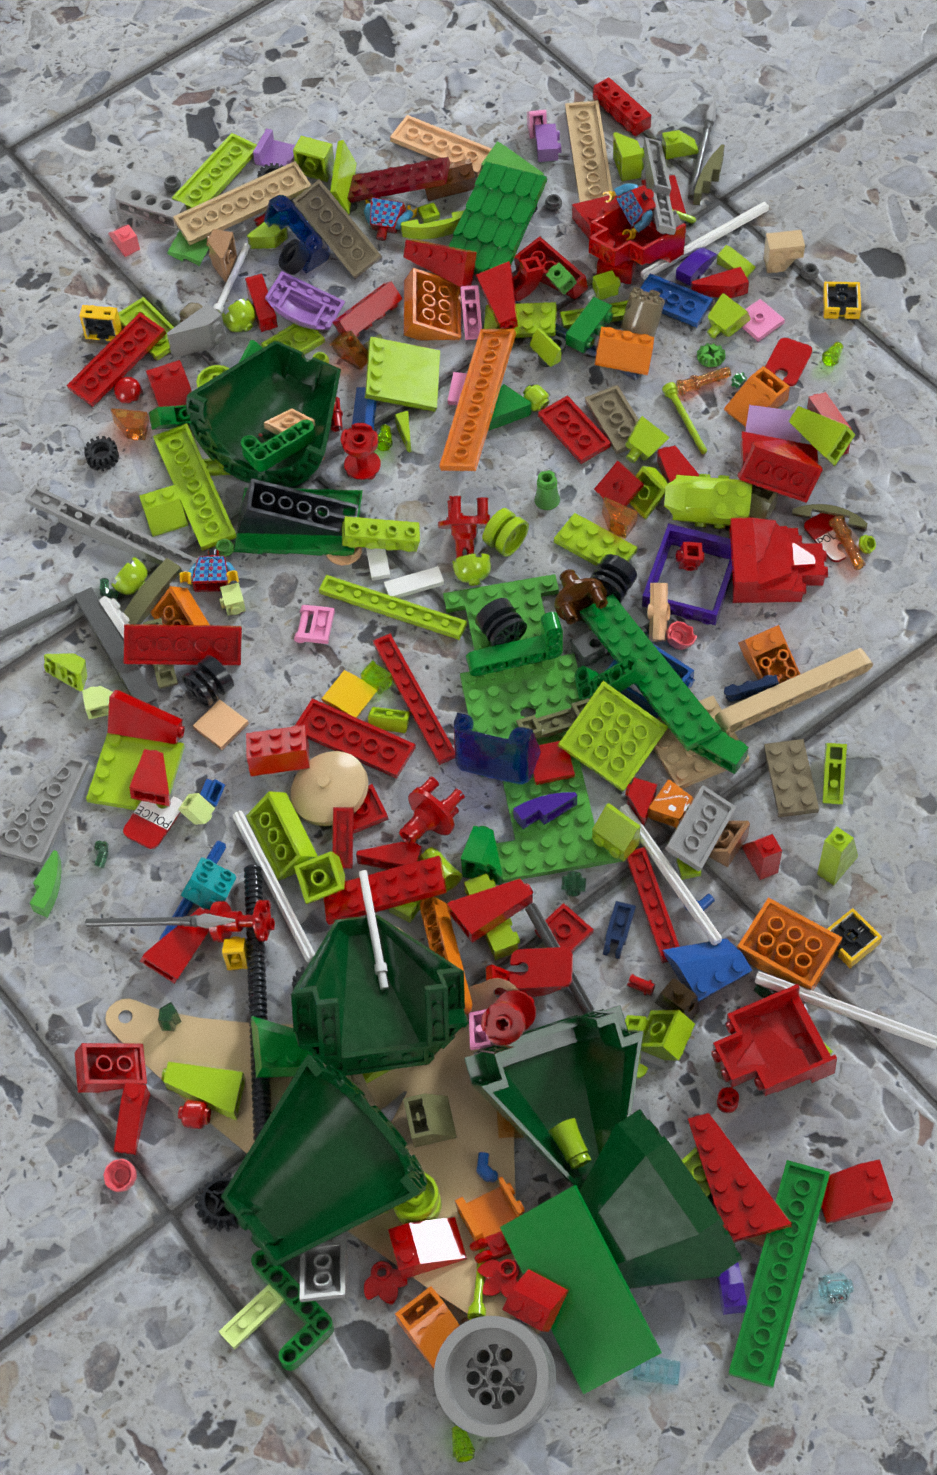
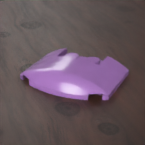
(303, 303)

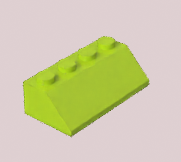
(280, 834)

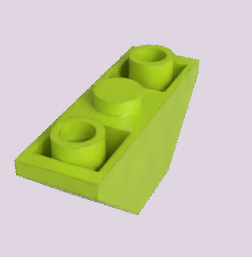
(267, 237)
(67, 668)

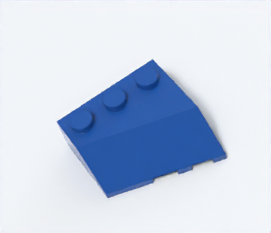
(707, 967)

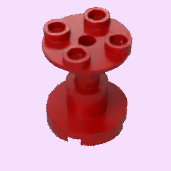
(359, 444)
(260, 921)
(508, 1017)

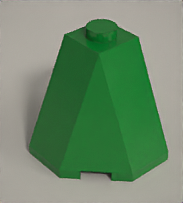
(481, 855)

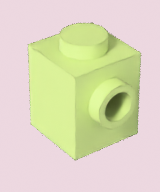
(232, 599)
(196, 809)

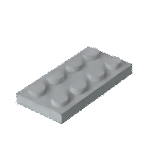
(700, 828)

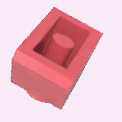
(125, 239)

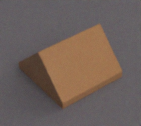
(730, 842)

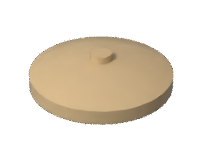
(330, 782)

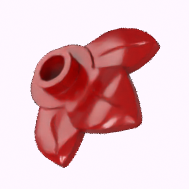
(496, 1279)
(386, 1285)

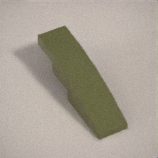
(710, 173)
(152, 591)

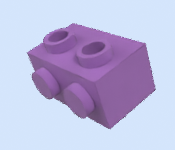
(547, 142)

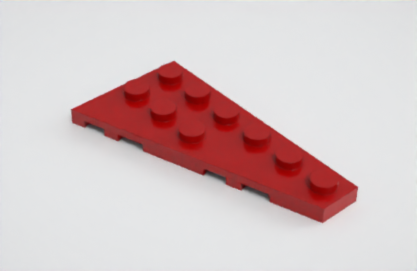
(735, 1189)

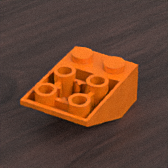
(761, 390)
(769, 655)
(427, 1323)

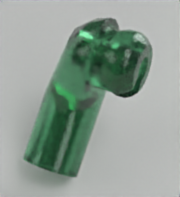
(105, 591)
(103, 848)

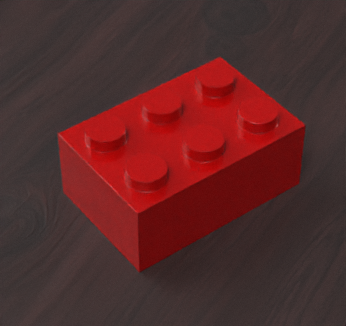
(277, 750)

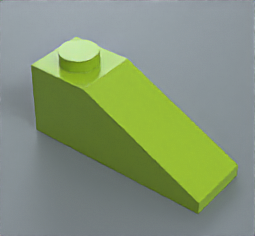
(834, 773)

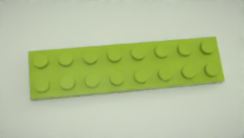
(194, 486)

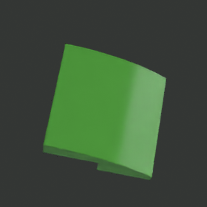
(194, 253)

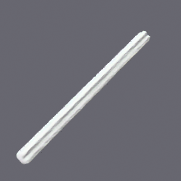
(708, 238)
(674, 880)
(274, 886)
(850, 1011)

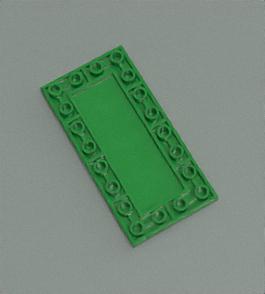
(599, 1319)

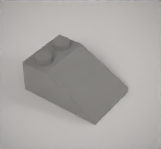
(197, 332)
(324, 1272)

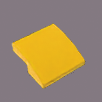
(349, 694)

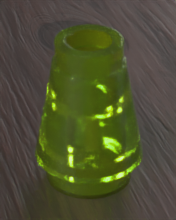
(832, 354)
(384, 438)
(461, 1445)

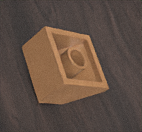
(222, 252)

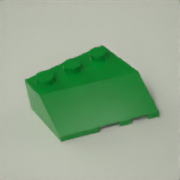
(275, 1049)

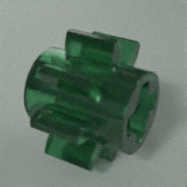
(573, 883)

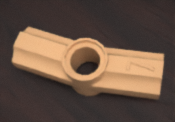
(658, 612)

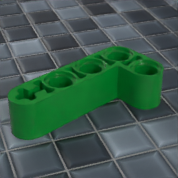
(279, 447)
(618, 676)

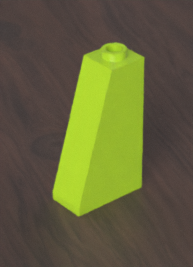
(823, 433)
(837, 855)
(214, 1086)

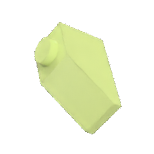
(96, 701)

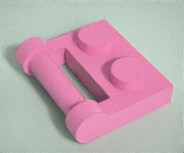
(320, 626)

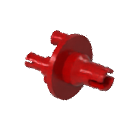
(464, 527)
(430, 812)

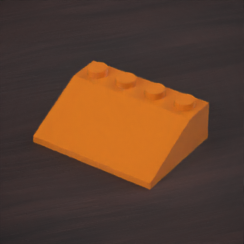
(431, 307)
(788, 945)

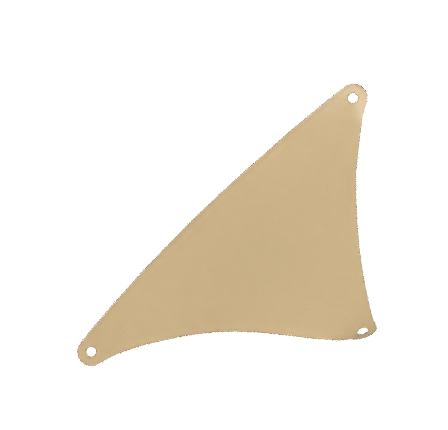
(449, 1162)

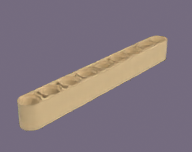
(793, 691)

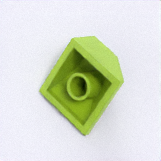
(651, 493)

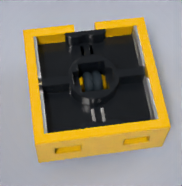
(841, 300)
(100, 322)
(857, 937)

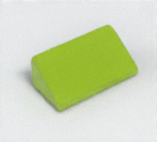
(545, 347)
(389, 719)

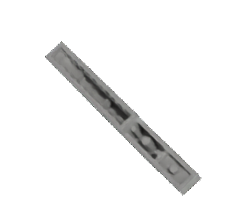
(658, 181)
(107, 529)

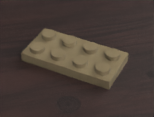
(613, 416)
(791, 778)

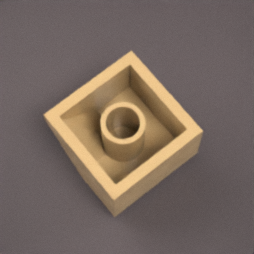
(782, 250)

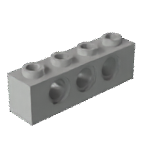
(149, 206)

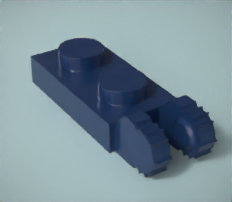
(749, 688)
(619, 927)

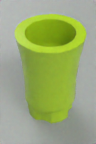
(451, 874)
(570, 1143)

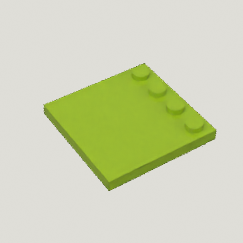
(402, 374)
(612, 736)
(118, 765)

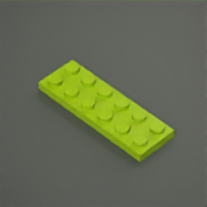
(216, 171)

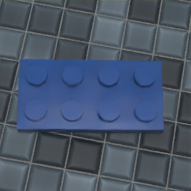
(680, 301)

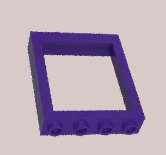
(711, 545)

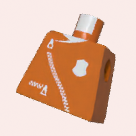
(670, 804)

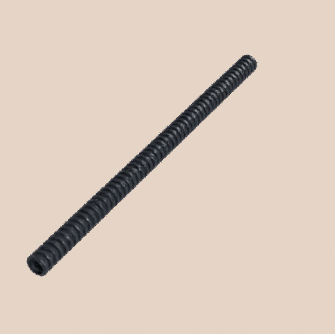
(257, 995)

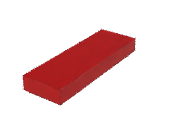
(343, 835)

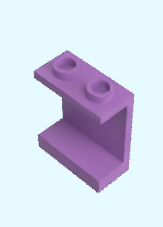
(272, 151)

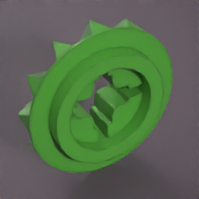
(706, 359)

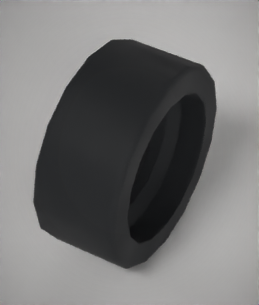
(293, 257)

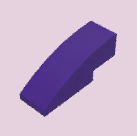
(695, 265)
(544, 808)

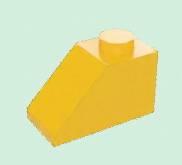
(235, 953)

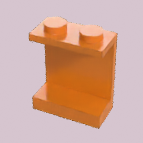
(490, 1211)

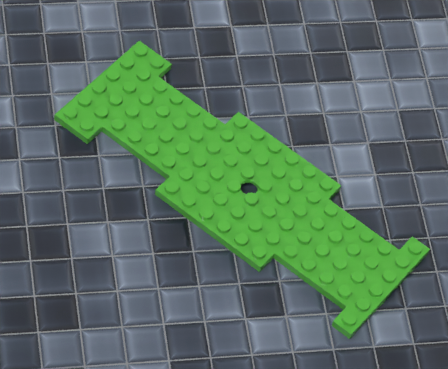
(496, 704)

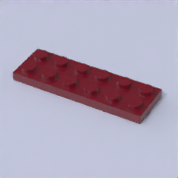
(399, 179)

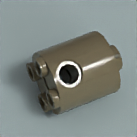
(643, 312)

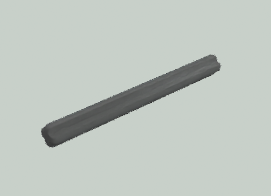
(550, 942)

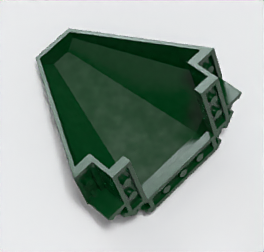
(365, 1029)
(563, 1072)
(654, 1210)

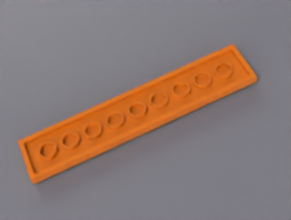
(477, 400)

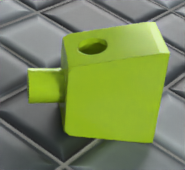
(726, 317)
(644, 440)

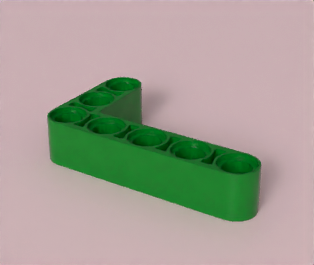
(521, 652)
(311, 1320)

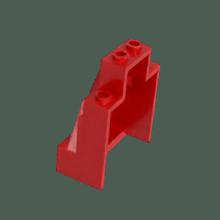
(647, 246)
(772, 562)
(773, 1044)

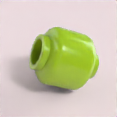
(537, 396)

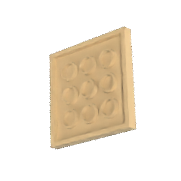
(687, 766)

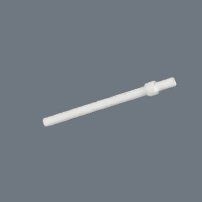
(219, 305)
(380, 967)

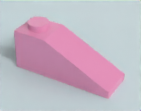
(471, 311)

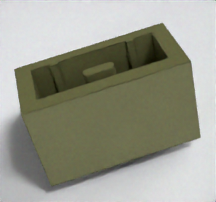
(762, 502)
(429, 1119)

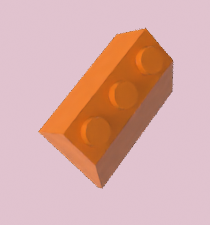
(624, 350)
(178, 608)

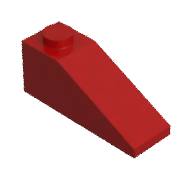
(730, 282)
(390, 855)
(131, 1117)

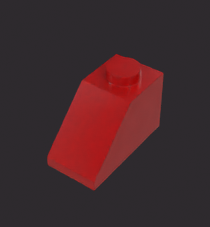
(640, 797)

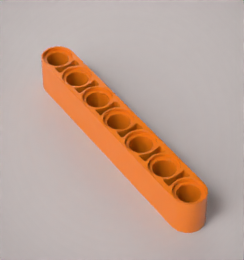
(442, 937)

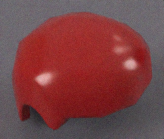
(128, 390)

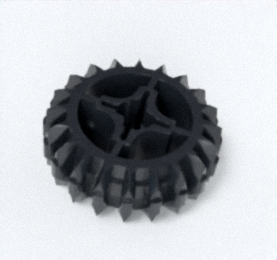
(210, 1192)

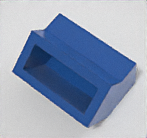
(212, 791)

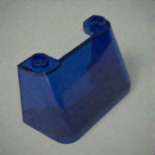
(283, 214)
(495, 756)

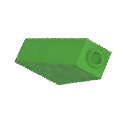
(504, 156)

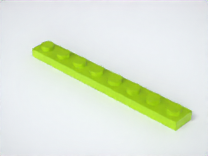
(393, 607)

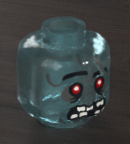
(835, 1288)

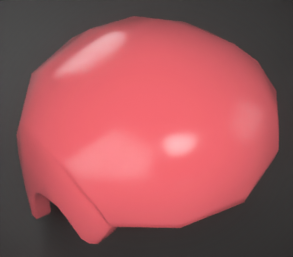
(680, 635)
(120, 1175)

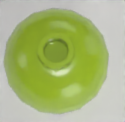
(240, 316)
(472, 568)
(130, 577)

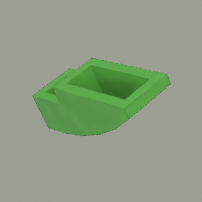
(47, 885)

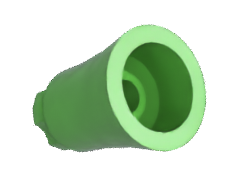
(547, 491)

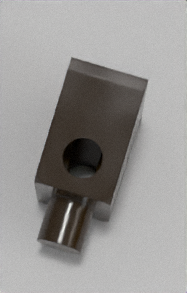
(678, 997)

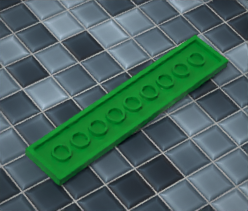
(662, 685)
(779, 1276)

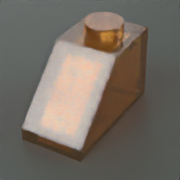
(350, 349)
(131, 423)
(618, 517)

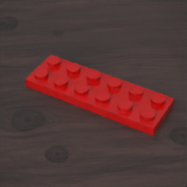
(116, 359)
(181, 644)
(356, 737)
(388, 889)

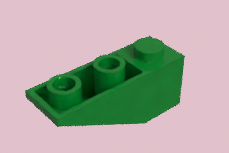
(169, 417)

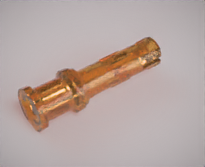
(695, 382)
(844, 535)

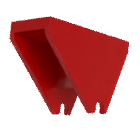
(781, 469)

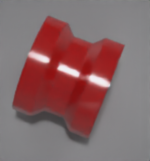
(727, 1095)

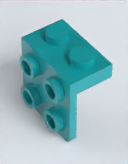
(208, 884)

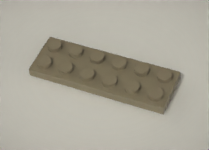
(337, 229)

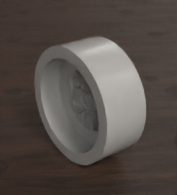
(461, 1357)

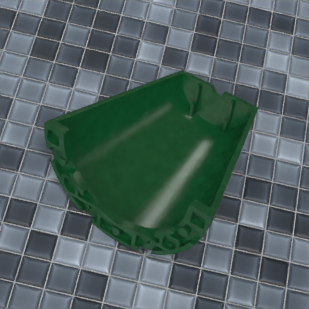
(256, 391)
(320, 1166)

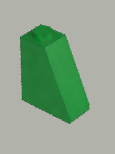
(509, 408)

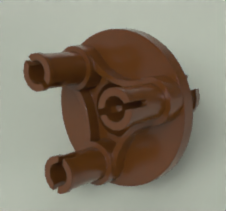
(578, 595)

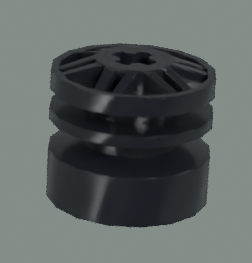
(615, 575)
(500, 622)
(208, 680)

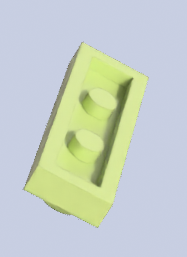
(251, 1316)

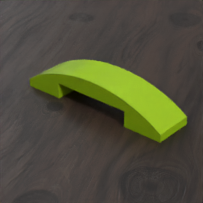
(431, 230)

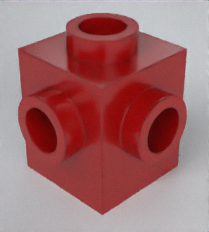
(690, 556)

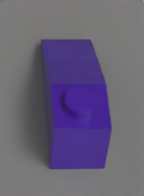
(732, 1291)

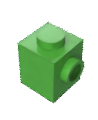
(561, 278)

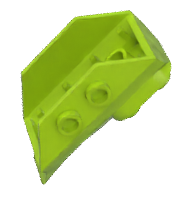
(708, 500)

